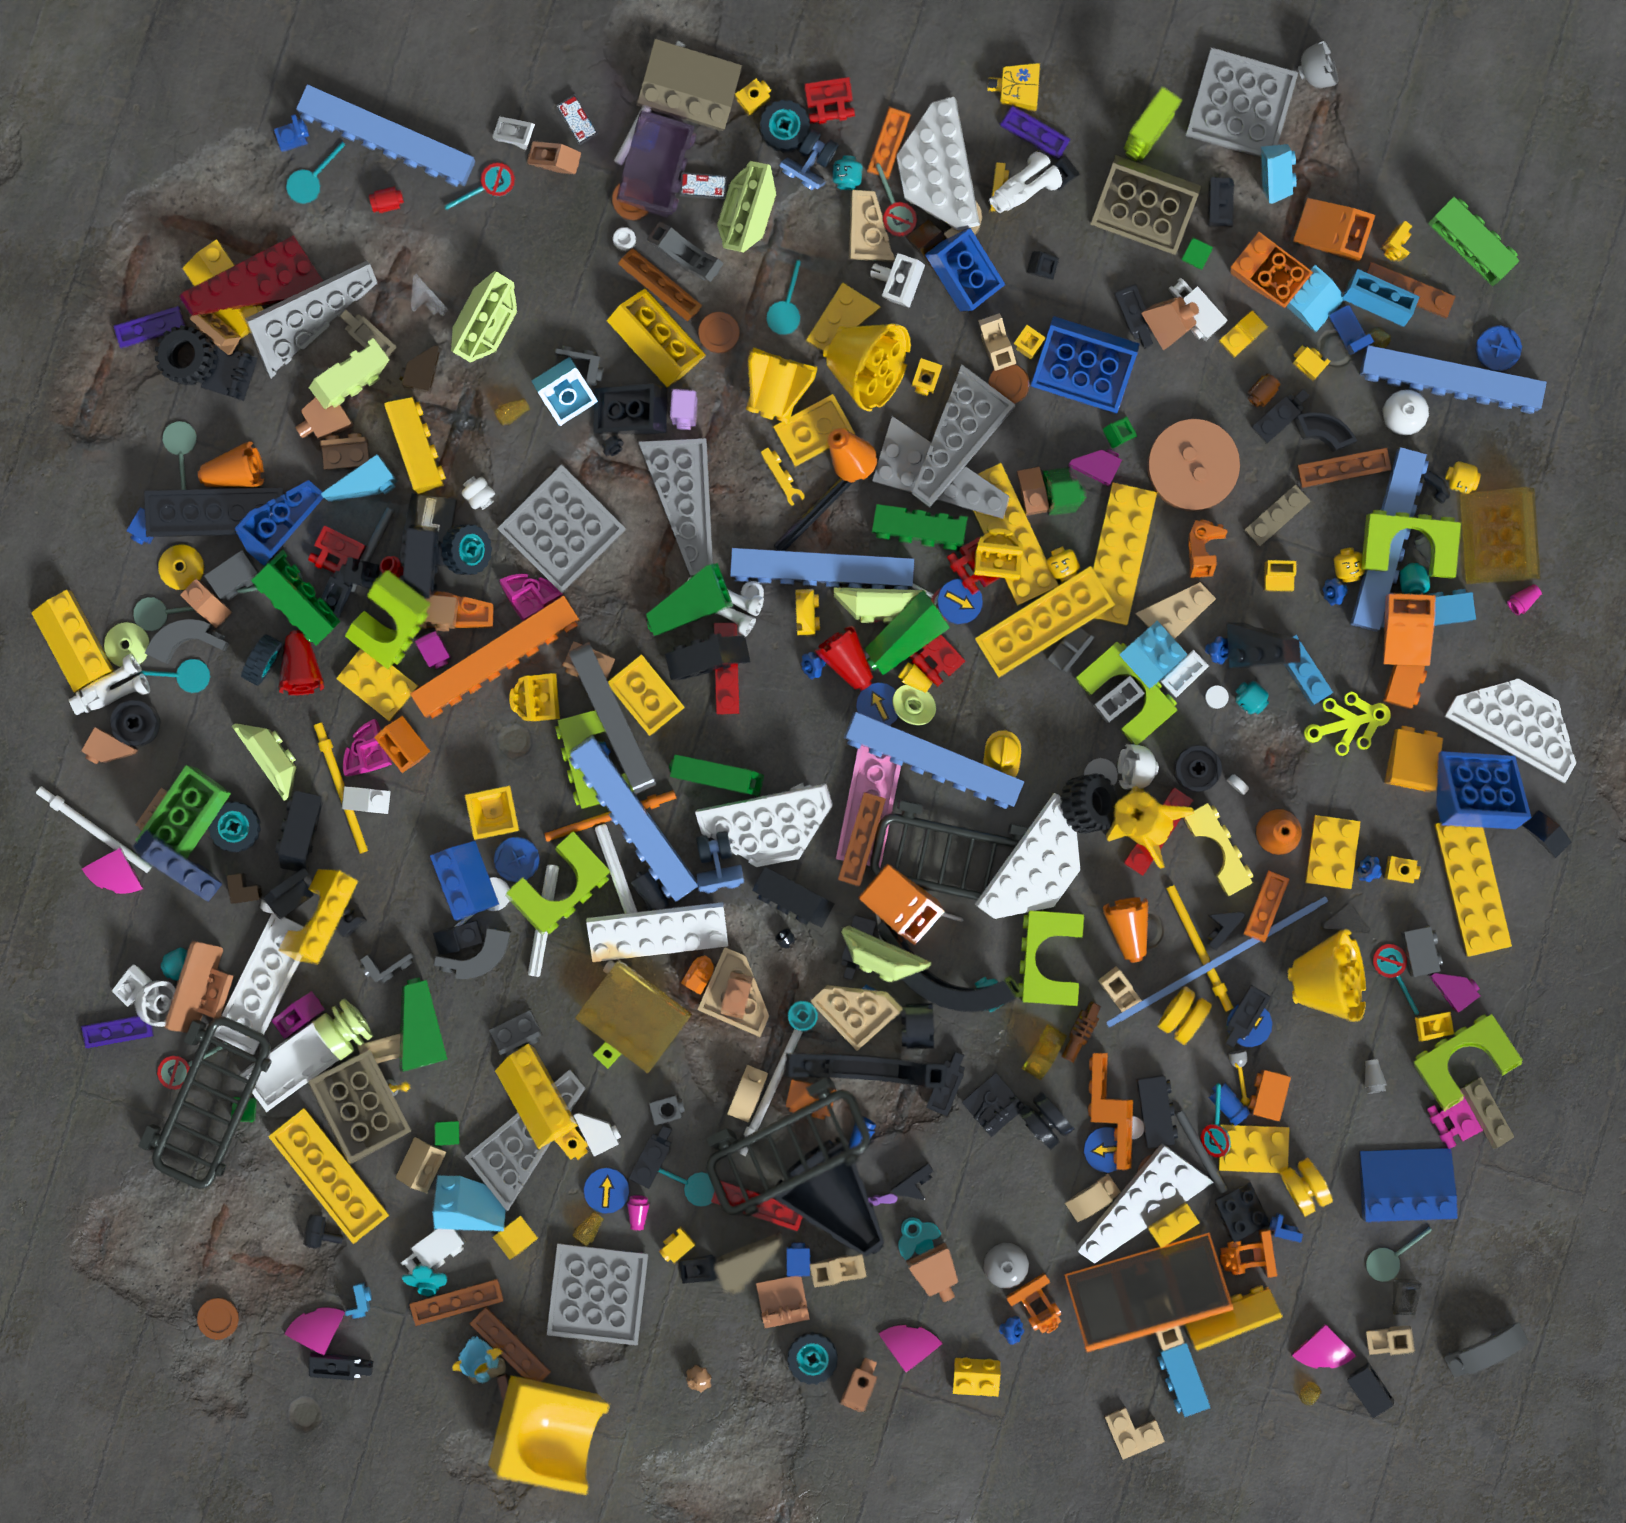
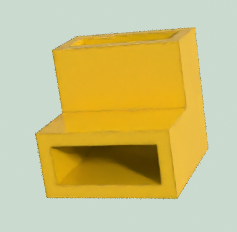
(1279, 575)
(515, 1237)

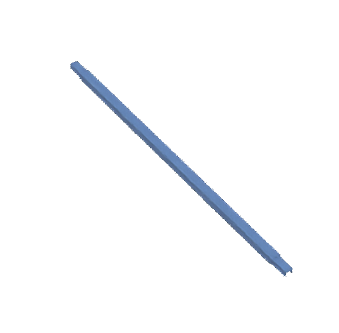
(1212, 964)

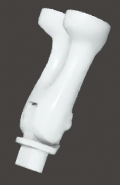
(1015, 190)
(751, 605)
(99, 694)

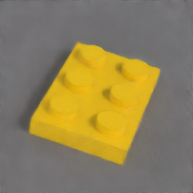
(809, 429)
(379, 687)
(645, 695)
(1332, 852)
(1256, 1149)

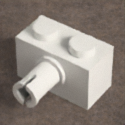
(901, 279)

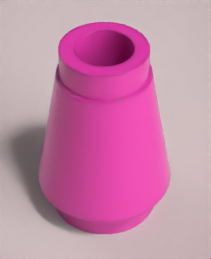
(1524, 599)
(637, 1209)

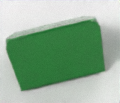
(1197, 253)
(1119, 432)
(250, 1112)
(446, 1132)

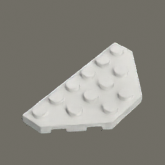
(937, 167)
(1519, 722)
(769, 826)
(1037, 867)

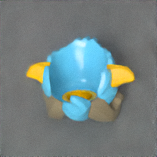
(479, 1361)

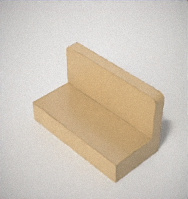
(420, 1165)

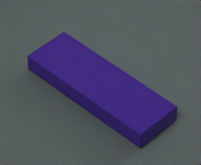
(1035, 132)
(148, 327)
(116, 1031)

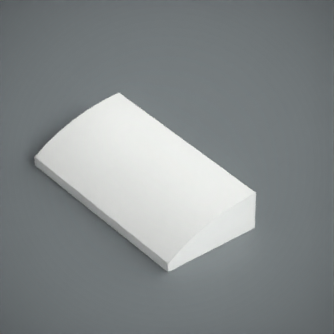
(292, 1066)

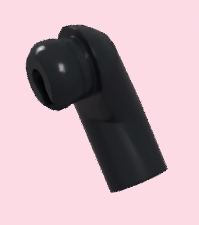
(1440, 485)

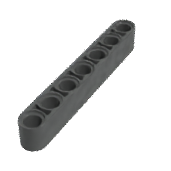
(612, 718)

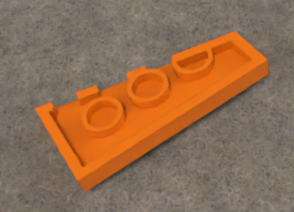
(471, 612)

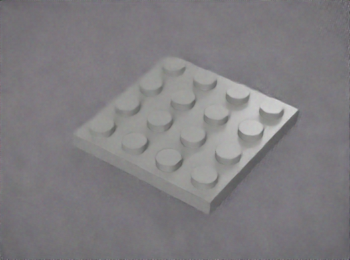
(1241, 103)
(561, 528)
(597, 1294)

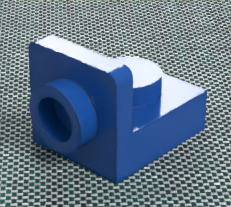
(1288, 1232)

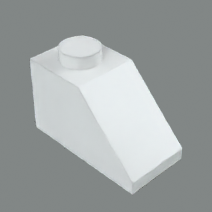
(597, 1133)

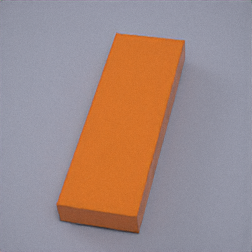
(889, 141)
(1266, 906)

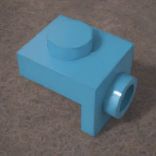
(363, 1296)

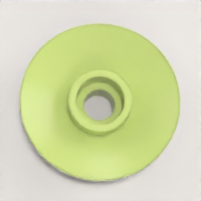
(137, 640)
(921, 702)

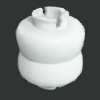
(478, 493)

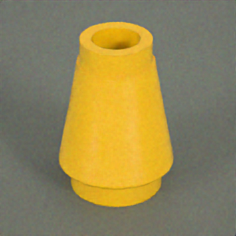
(914, 677)

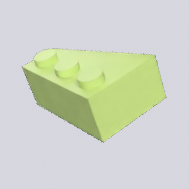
(349, 376)

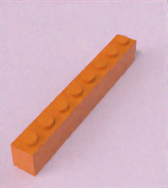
(494, 657)

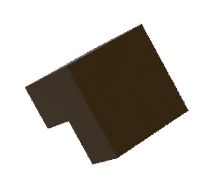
(925, 239)
(240, 892)

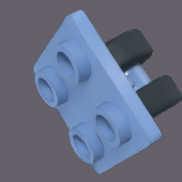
(824, 152)
(718, 878)

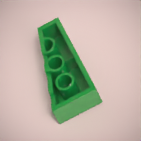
(1063, 491)
(919, 526)
(295, 598)

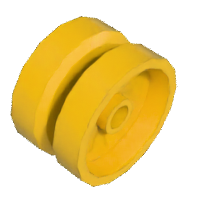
(1181, 1013)
(1304, 1188)

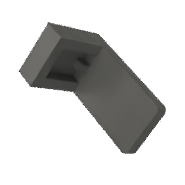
(595, 372)
(370, 967)

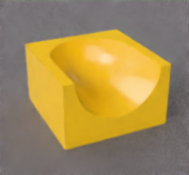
(545, 1434)

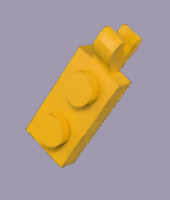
(782, 477)

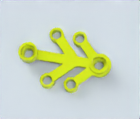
(1351, 722)

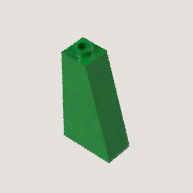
(692, 601)
(906, 634)
(716, 775)
(419, 1030)

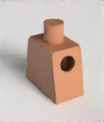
(1170, 320)
(323, 421)
(736, 995)
(935, 1271)
(854, 1395)

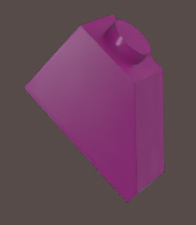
(1098, 465)
(433, 650)
(1456, 990)
(298, 1014)

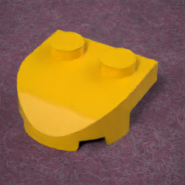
(998, 555)
(805, 610)
(536, 698)

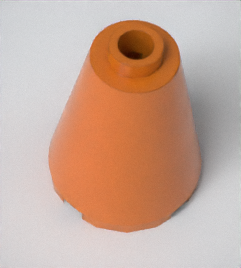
(851, 455)
(234, 468)
(1269, 832)
(1129, 926)

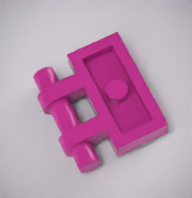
(1462, 1119)

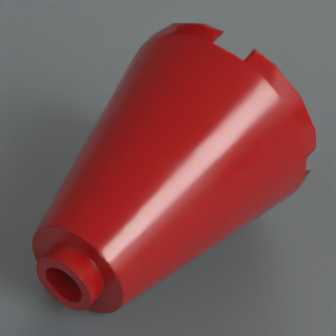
(847, 658)
(299, 666)

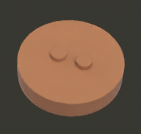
(1193, 465)

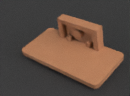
(200, 988)

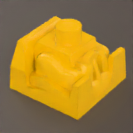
(492, 812)

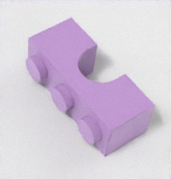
(684, 409)

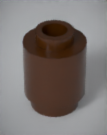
(1263, 390)

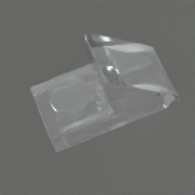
(421, 293)

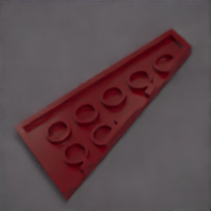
(256, 281)

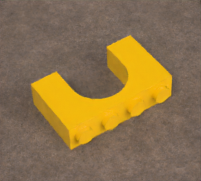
(310, 942)

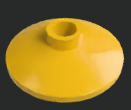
(192, 569)

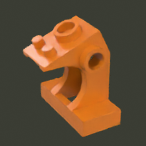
(1200, 561)
(1262, 1253)
(1047, 1319)

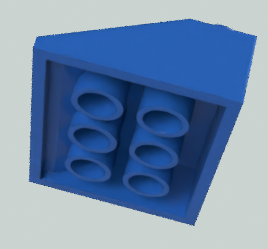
(1085, 364)
(1480, 791)
(1407, 1185)

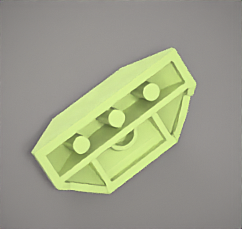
(747, 207)
(484, 318)
(874, 603)
(270, 756)
(881, 956)

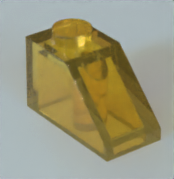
(1044, 1052)

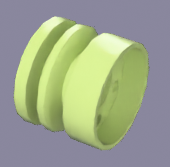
(342, 1029)

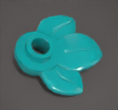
(920, 1240)
(425, 1280)

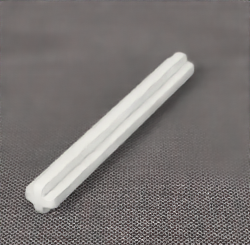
(615, 869)
(540, 940)

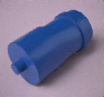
(1230, 1104)

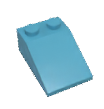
(366, 480)
(466, 1205)

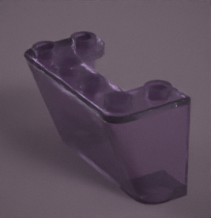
(655, 163)

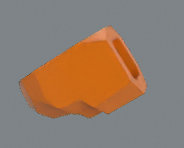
(699, 974)

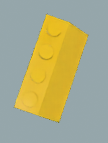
(209, 263)
(655, 337)
(414, 444)
(72, 640)
(535, 1096)
(1247, 1313)

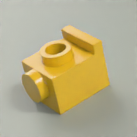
(749, 103)
(1029, 342)
(1310, 362)
(930, 369)
(1393, 869)
(580, 1150)
(677, 1245)

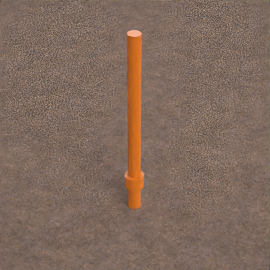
(653, 801)

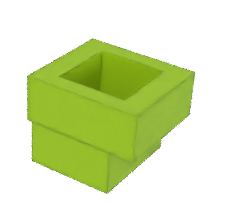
(607, 1062)

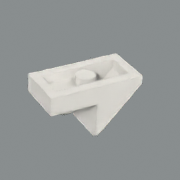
(513, 131)
(366, 800)
(130, 984)

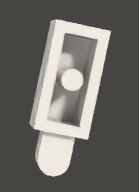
(1209, 317)
(435, 1248)

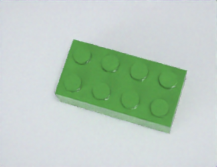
(1474, 241)
(187, 810)

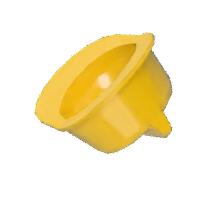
(1003, 752)

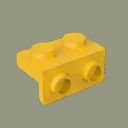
(976, 1377)

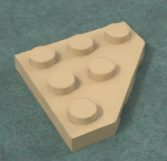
(712, 1001)
(856, 1012)

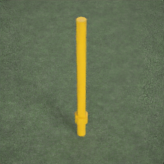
(325, 746)
(1218, 987)

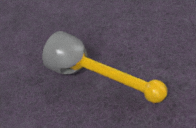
(1238, 1060)
(394, 1087)

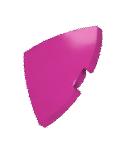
(528, 594)
(365, 751)
(113, 873)
(316, 1328)
(909, 1344)
(1323, 1350)

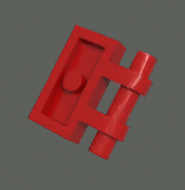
(828, 93)
(337, 545)
(957, 565)
(944, 656)

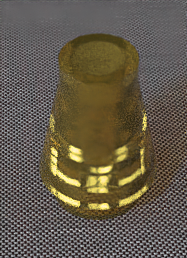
(511, 411)
(588, 1229)

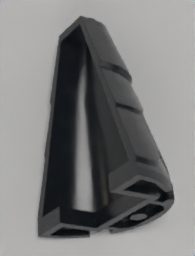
(835, 1201)

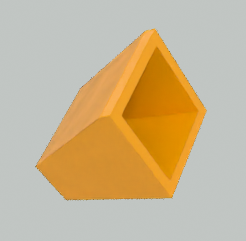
(1414, 759)

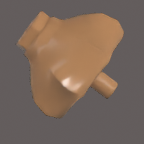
(698, 1378)

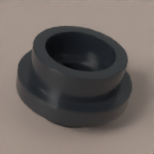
(612, 446)

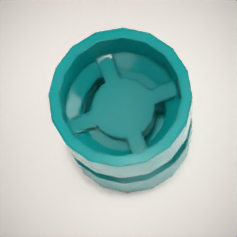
(802, 1015)

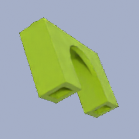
(1151, 125)
(1442, 537)
(406, 609)
(1156, 705)
(573, 732)
(545, 913)
(1039, 927)
(1484, 1035)

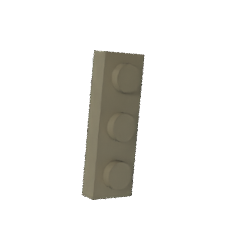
(1277, 515)
(1487, 1113)

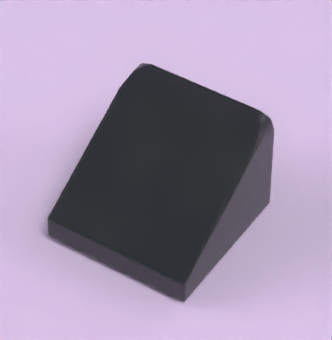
(1067, 171)
(1042, 265)

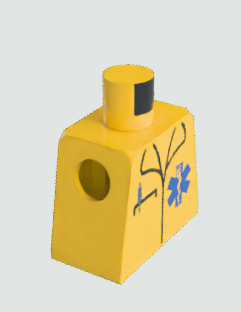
(1018, 86)

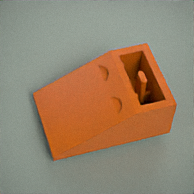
(1334, 229)
(1270, 270)
(1408, 629)
(902, 904)

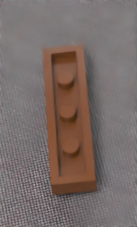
(660, 284)
(1430, 298)
(1344, 467)
(861, 839)
(456, 1302)
(512, 1349)

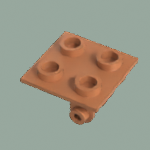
(782, 1301)

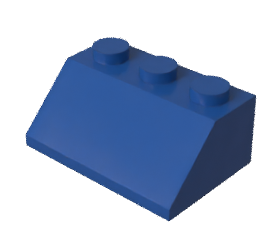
(965, 270)
(464, 880)

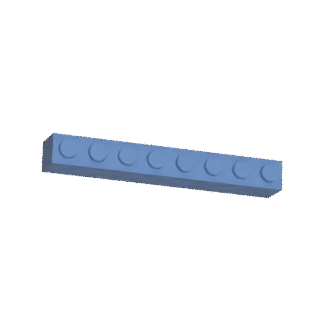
(385, 135)
(1452, 378)
(1399, 497)
(821, 567)
(934, 760)
(633, 818)

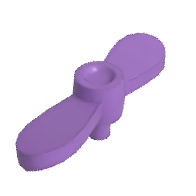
(887, 1199)

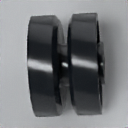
(1046, 1120)

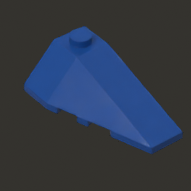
(272, 524)

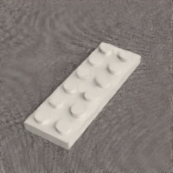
(657, 932)
(260, 985)

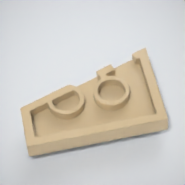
(867, 229)
(1178, 610)

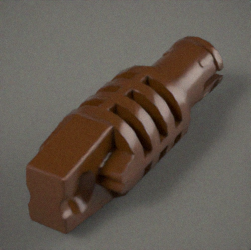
(1081, 1031)

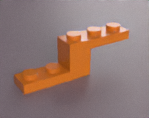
(1111, 1111)

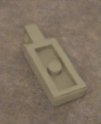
(363, 331)

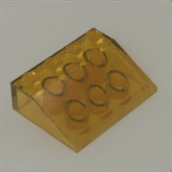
(1500, 536)
(633, 1016)

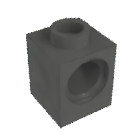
(657, 1114)

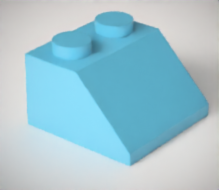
(1277, 172)
(1316, 299)
(564, 391)

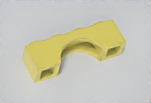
(1233, 874)

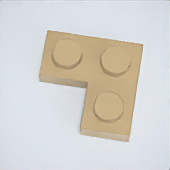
(1131, 1439)

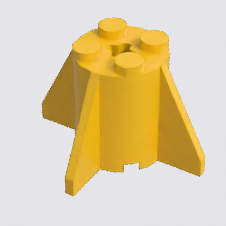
(776, 384)
(1145, 821)

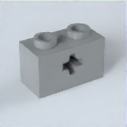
(1118, 699)

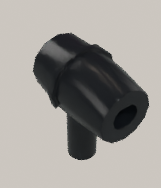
(315, 1233)

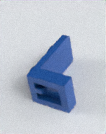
(292, 135)
(1350, 330)

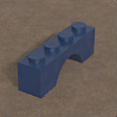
(170, 862)

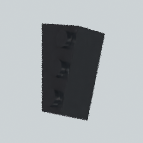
(706, 656)

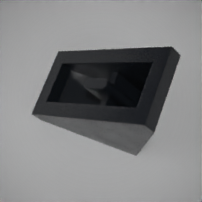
(1547, 833)

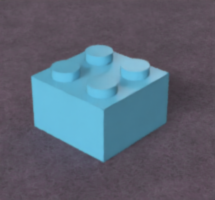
(1153, 654)

